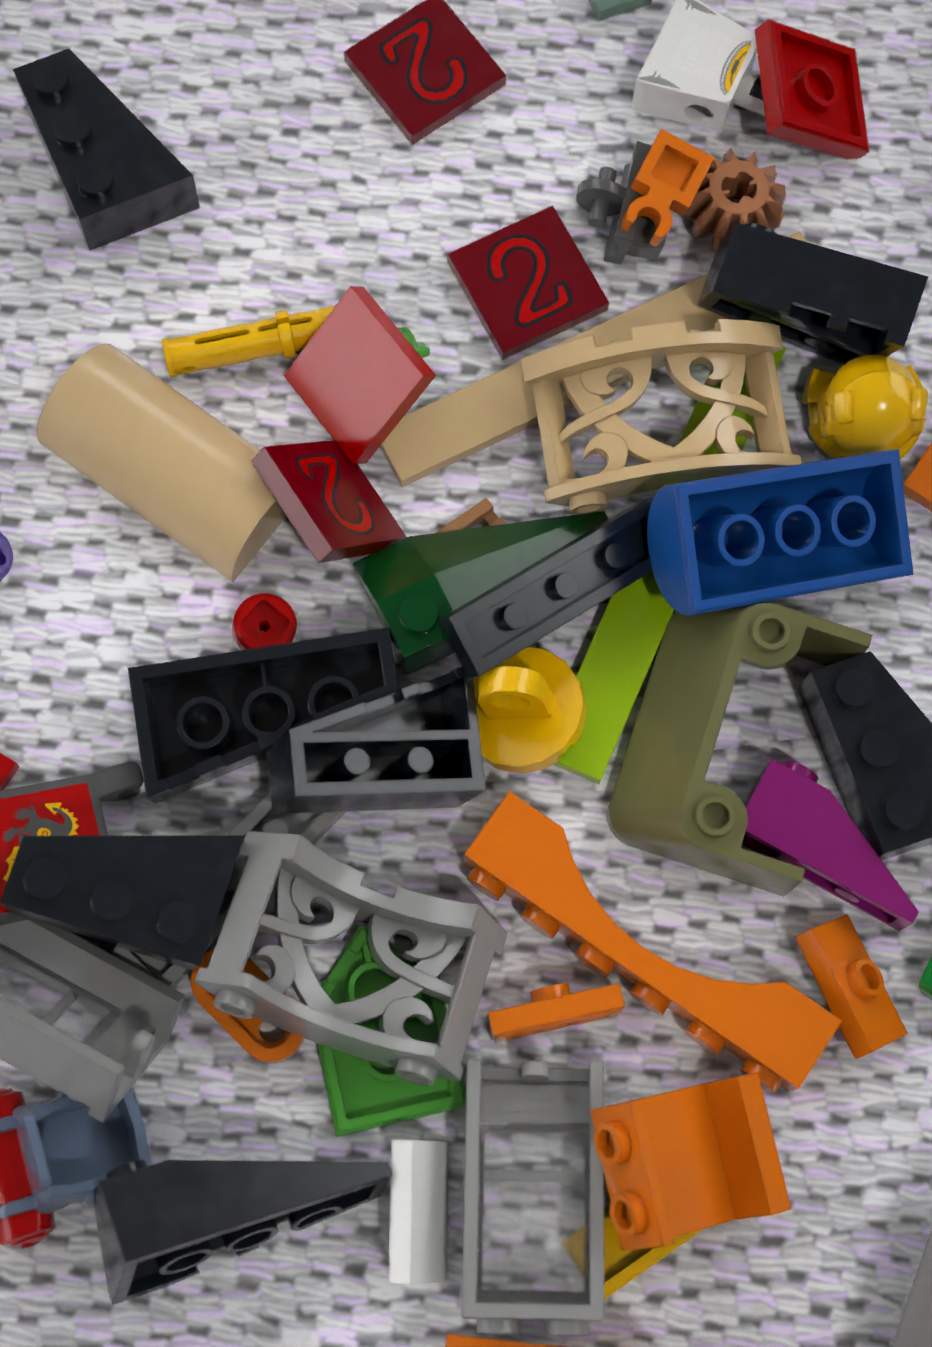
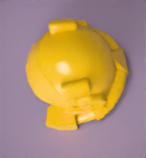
(865, 407)

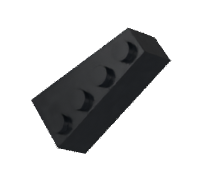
(235, 704)

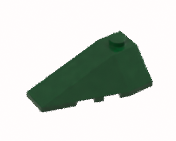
(441, 571)

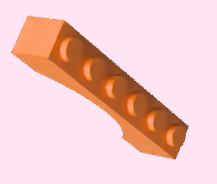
(761, 1023)

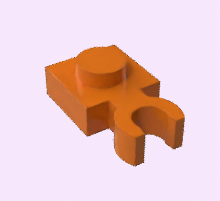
(667, 182)

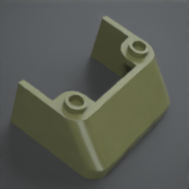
(661, 787)

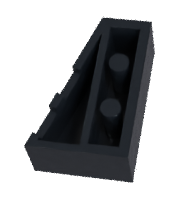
(102, 154)
(875, 751)
(127, 890)

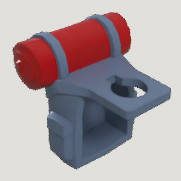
(57, 1157)

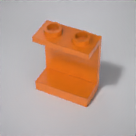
(689, 1160)

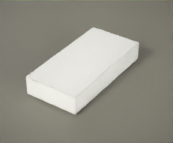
(418, 1212)

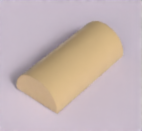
(161, 458)

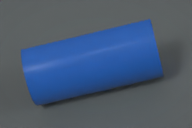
(779, 532)

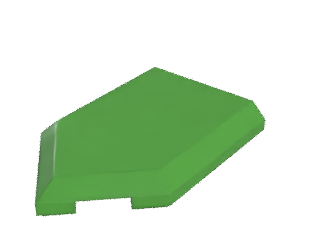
(370, 1093)

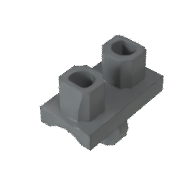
(607, 198)

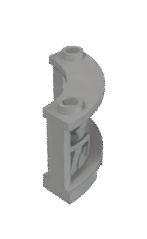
(432, 923)

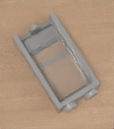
(79, 1014)
(533, 1198)

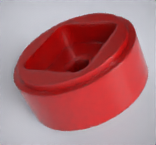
(263, 622)

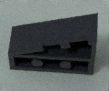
(814, 293)
(384, 754)

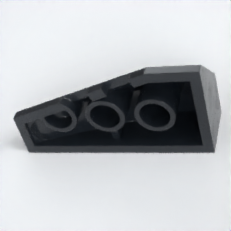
(177, 1212)

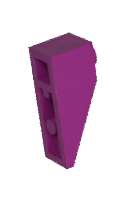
(809, 828)

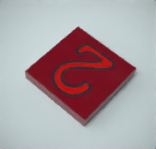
(424, 68)
(527, 282)
(327, 500)

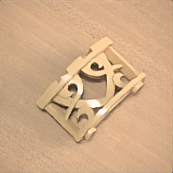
(731, 352)

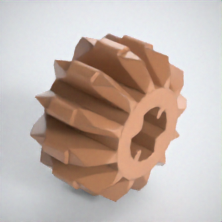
(737, 179)

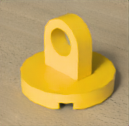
(529, 711)

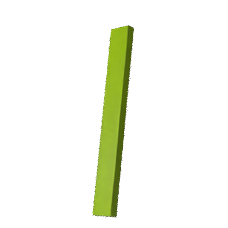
(625, 649)

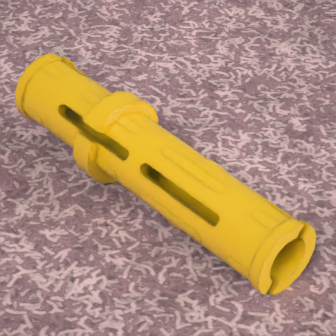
(243, 342)

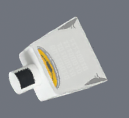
(699, 69)

